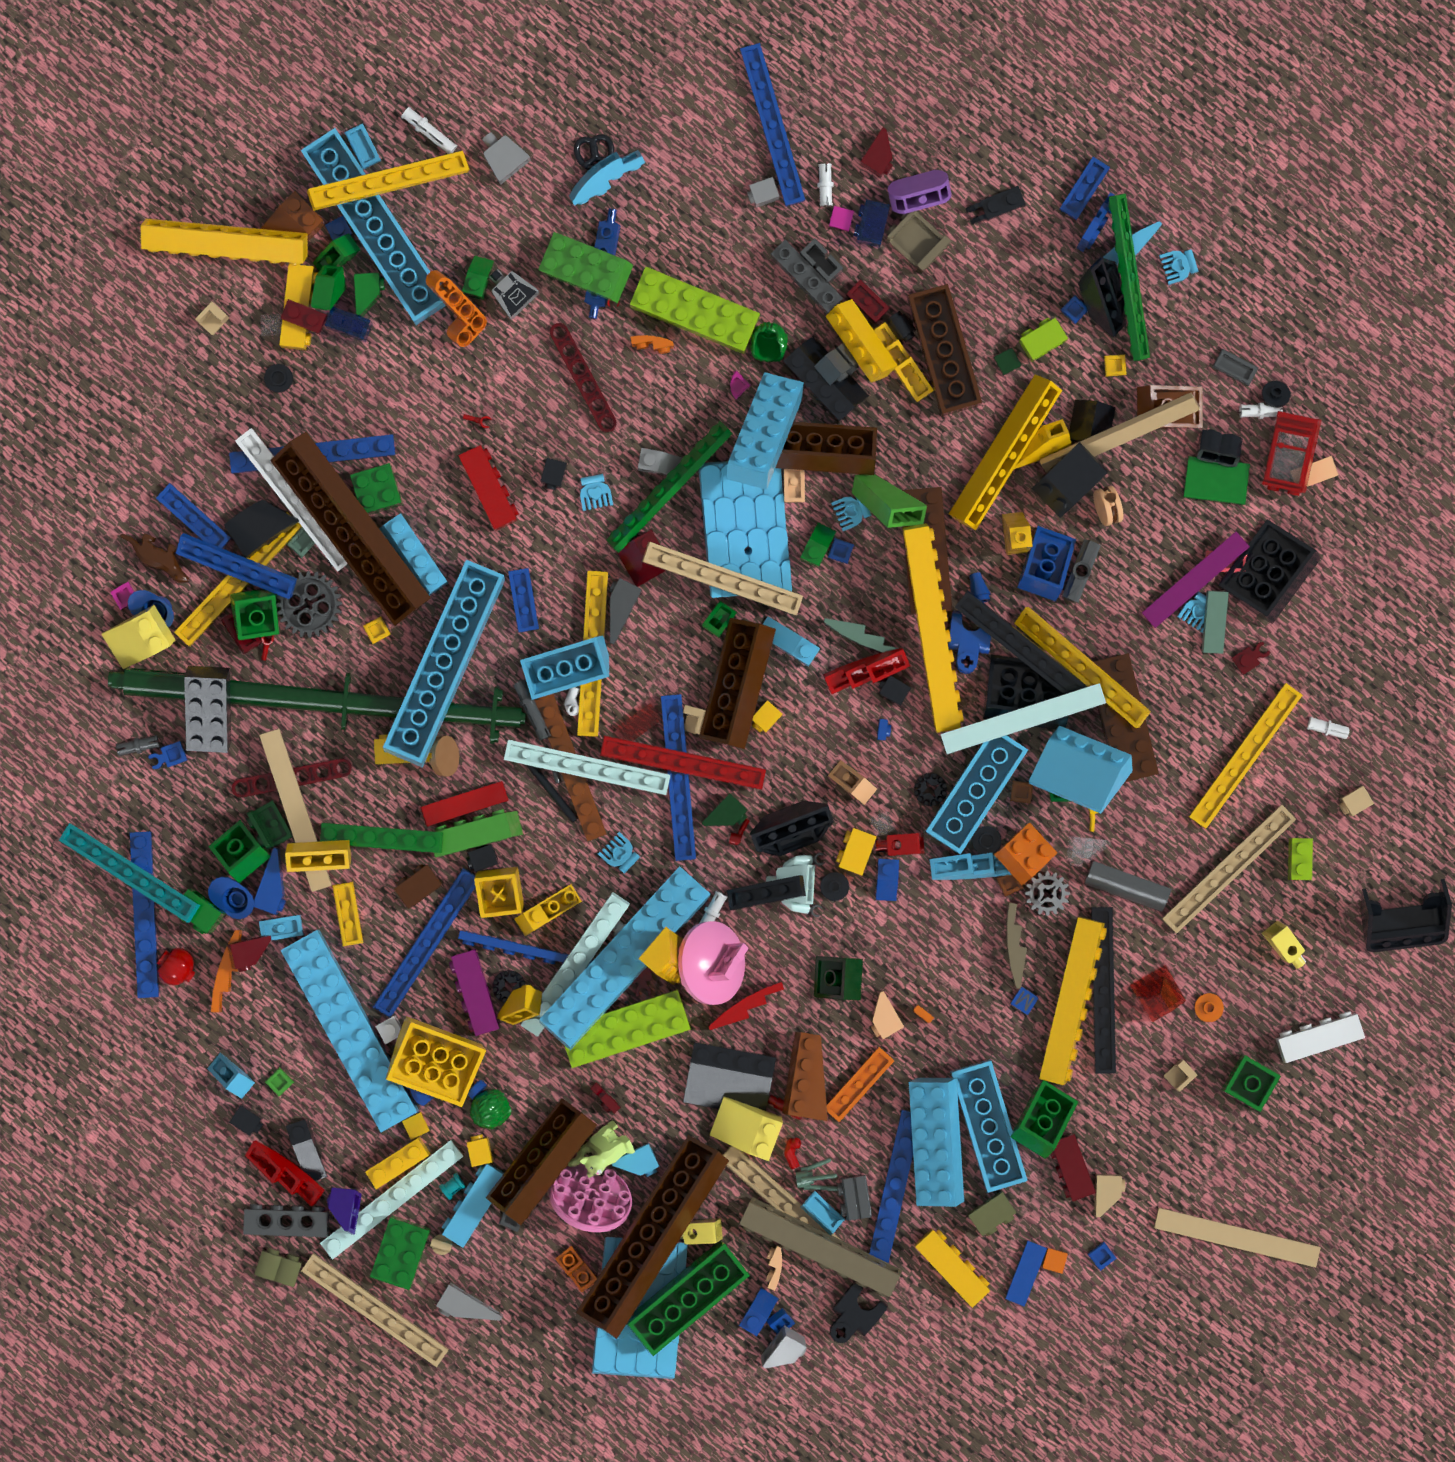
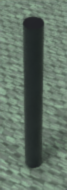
(553, 793)

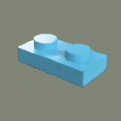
(282, 927)

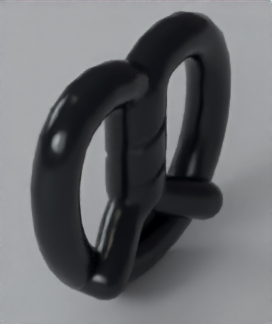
(593, 149)

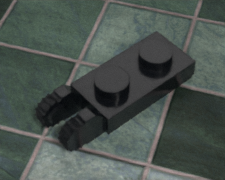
(997, 205)

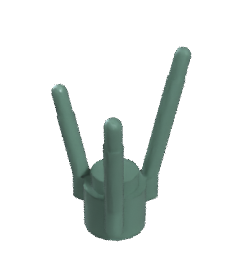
(806, 1178)

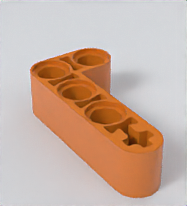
(469, 318)

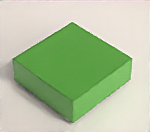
(279, 1081)

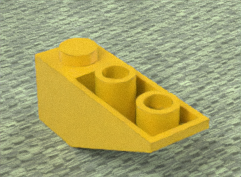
(1047, 440)
(547, 910)

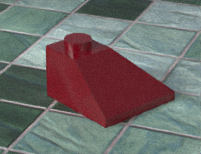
(632, 558)

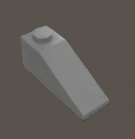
(462, 1304)

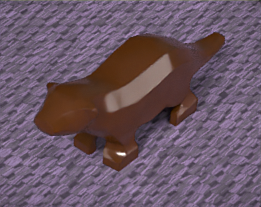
(158, 558)

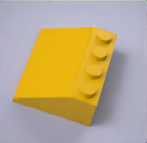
(434, 1061)

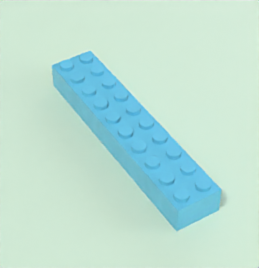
(376, 229)
(444, 663)
(619, 961)
(348, 1029)

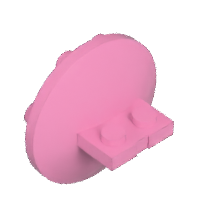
(711, 962)
(591, 1202)

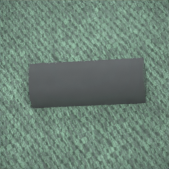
(1127, 886)

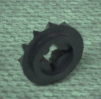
(920, 787)
(499, 983)

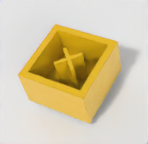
(856, 852)
(499, 892)

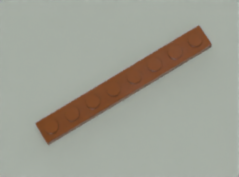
(577, 786)

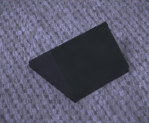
(1090, 419)

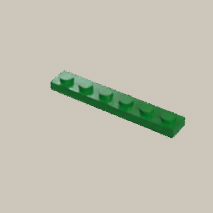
(383, 837)

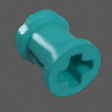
(452, 1186)

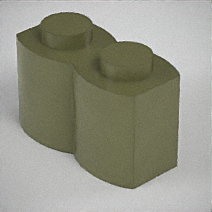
(278, 1267)

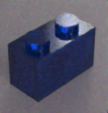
(872, 223)
(348, 324)

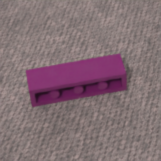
(475, 992)

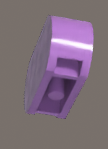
(919, 191)

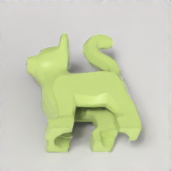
(606, 1149)

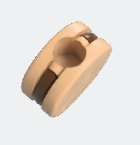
(1108, 505)

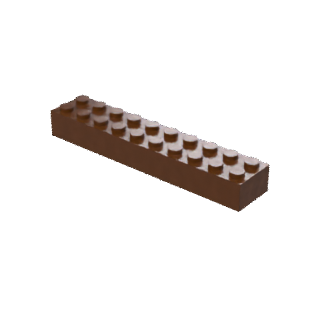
(350, 528)
(652, 1236)

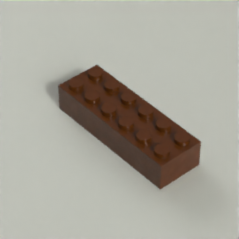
(944, 350)
(830, 448)
(935, 519)
(737, 683)
(1118, 730)
(541, 1161)

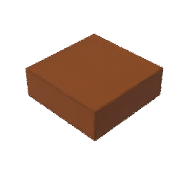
(1021, 792)
(1009, 884)

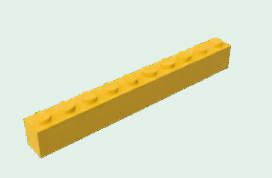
(931, 627)

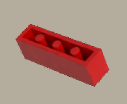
(488, 488)

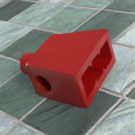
(910, 844)

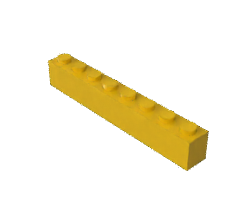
(224, 241)
(1005, 452)
(1072, 1001)

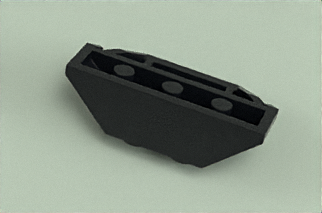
(1103, 295)
(792, 828)

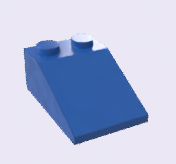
(1047, 563)

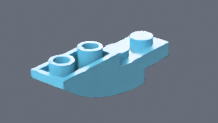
(596, 179)

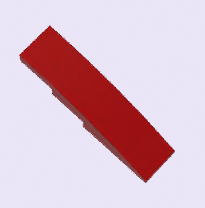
(867, 669)
(464, 803)
(739, 1010)
(280, 1169)

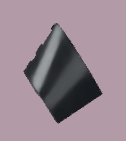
(258, 526)

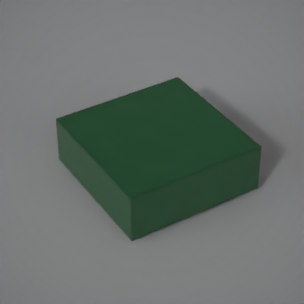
(1007, 361)

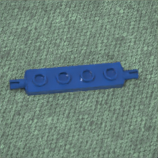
(606, 241)

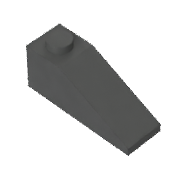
(622, 602)

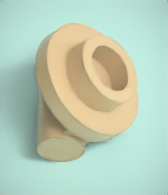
(441, 1244)

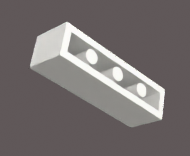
(1320, 1037)

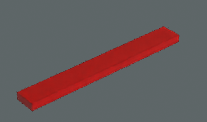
(683, 762)

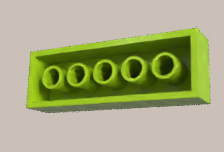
(694, 310)
(631, 1028)

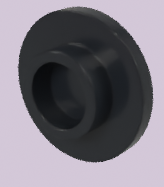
(278, 378)
(1276, 394)
(986, 840)
(834, 886)

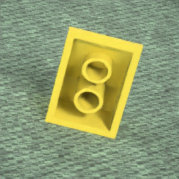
(139, 637)
(746, 1128)

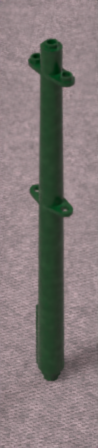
(171, 686)

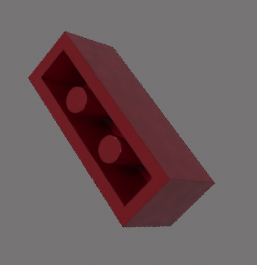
(1072, 1168)

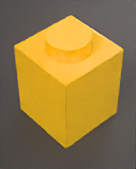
(766, 717)
(479, 1150)

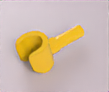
(1092, 820)

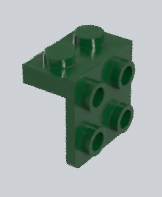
(269, 825)

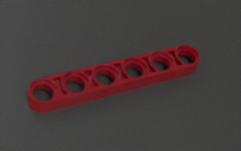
(580, 379)
(310, 769)

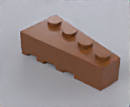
(805, 1082)

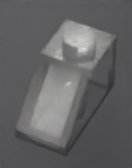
(1083, 850)

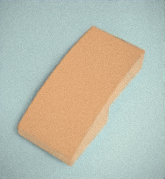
(1322, 470)
(775, 1261)

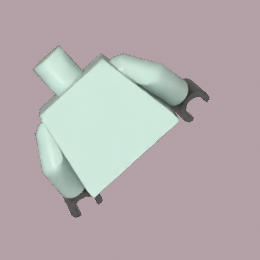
(800, 866)

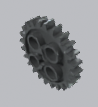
(318, 620)

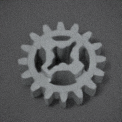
(1040, 886)

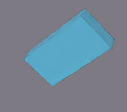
(362, 146)
(822, 1213)

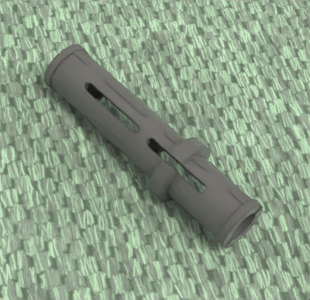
(532, 710)

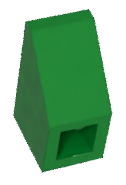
(328, 287)

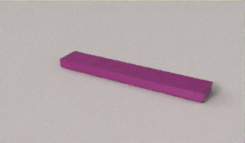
(1195, 579)

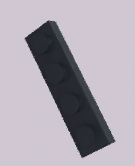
(766, 892)

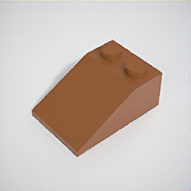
(295, 216)
(1153, 396)

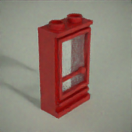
(1291, 453)

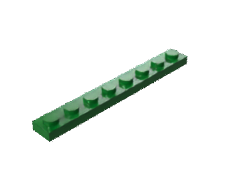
(1129, 276)
(669, 486)

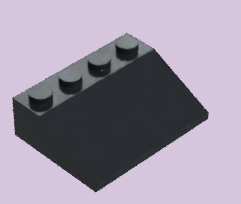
(1274, 571)
(1016, 686)
(728, 1073)

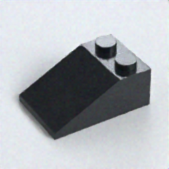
(1069, 479)

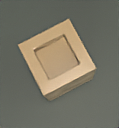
(212, 318)
(693, 719)
(1180, 1075)

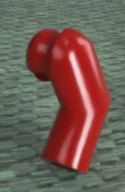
(789, 1153)

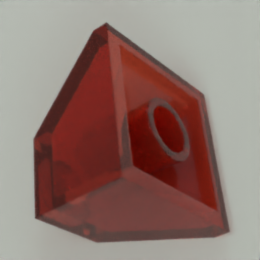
(1158, 993)

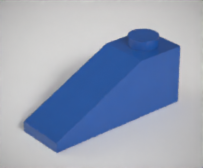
(271, 889)

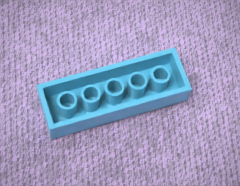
(765, 430)
(975, 792)
(989, 1126)
(936, 1142)

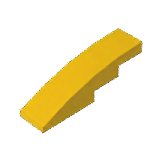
(907, 369)

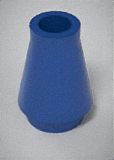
(978, 587)

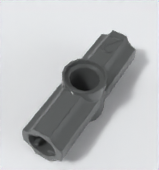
(1085, 558)

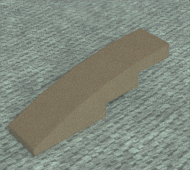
(1015, 953)

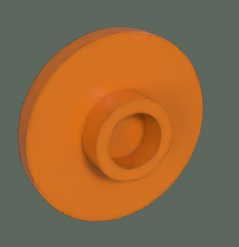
(1209, 1007)

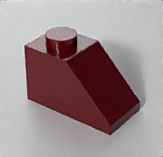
(879, 155)
(247, 952)

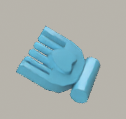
(1182, 265)
(594, 489)
(854, 510)
(1198, 610)
(622, 855)

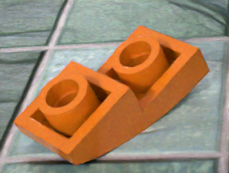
(659, 344)
(576, 1269)

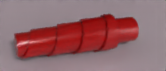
(778, 1104)

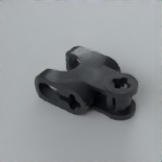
(852, 1316)

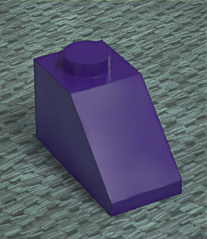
(345, 1207)

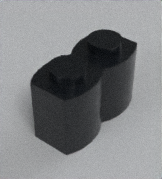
(1219, 448)

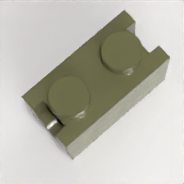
(992, 1213)

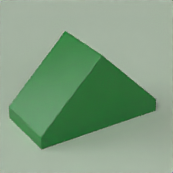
(719, 619)

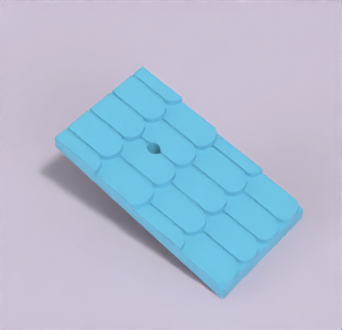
(743, 517)
(626, 1353)

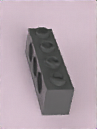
(806, 277)
(254, 1226)

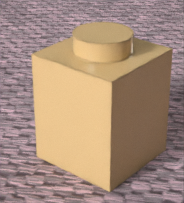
(1355, 801)

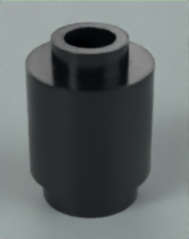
(901, 327)

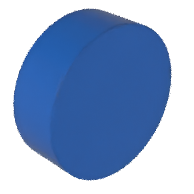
(476, 1089)

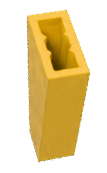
(1016, 533)

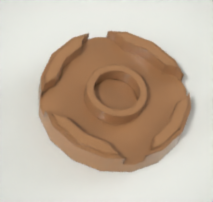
(444, 756)

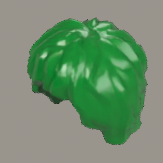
(768, 342)
(490, 1109)

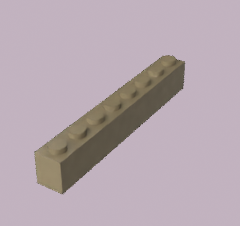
(820, 1247)

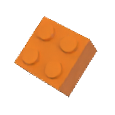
(1025, 853)

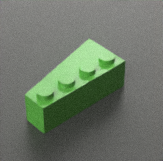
(479, 832)

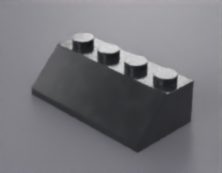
(837, 398)

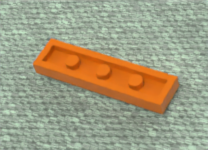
(859, 1084)

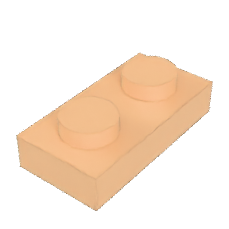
(794, 486)

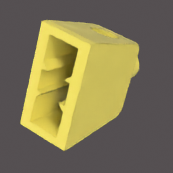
(1281, 939)
(708, 1232)

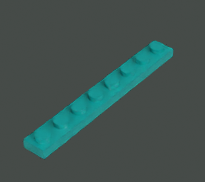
(129, 873)

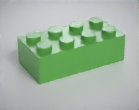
(585, 267)

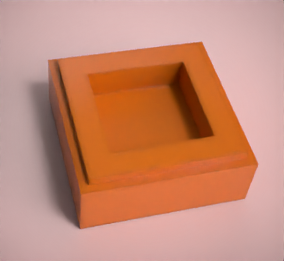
(922, 1013)
(1054, 1260)

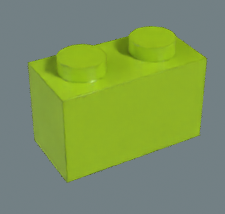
(1042, 339)
(1300, 858)

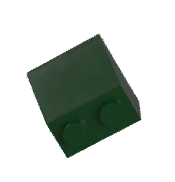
(838, 978)

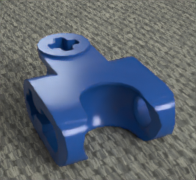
(967, 643)

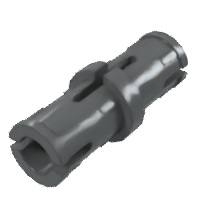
(137, 745)

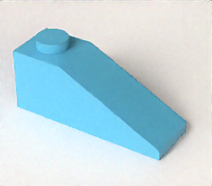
(792, 643)

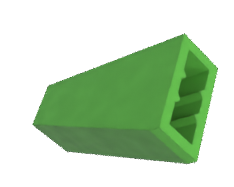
(888, 502)

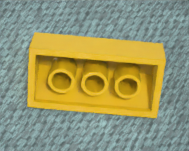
(663, 956)

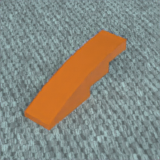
(224, 975)

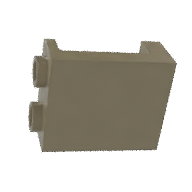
(917, 240)

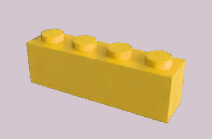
(300, 290)
(861, 340)
(952, 1267)

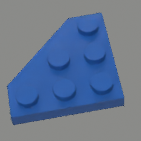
(1095, 226)

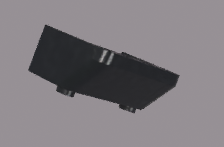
(1406, 926)

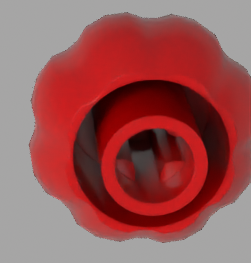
(176, 966)

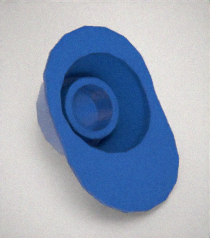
(144, 599)
(231, 897)

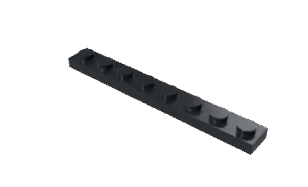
(1018, 644)
(1104, 998)

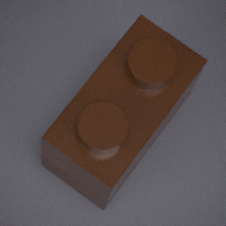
(418, 886)

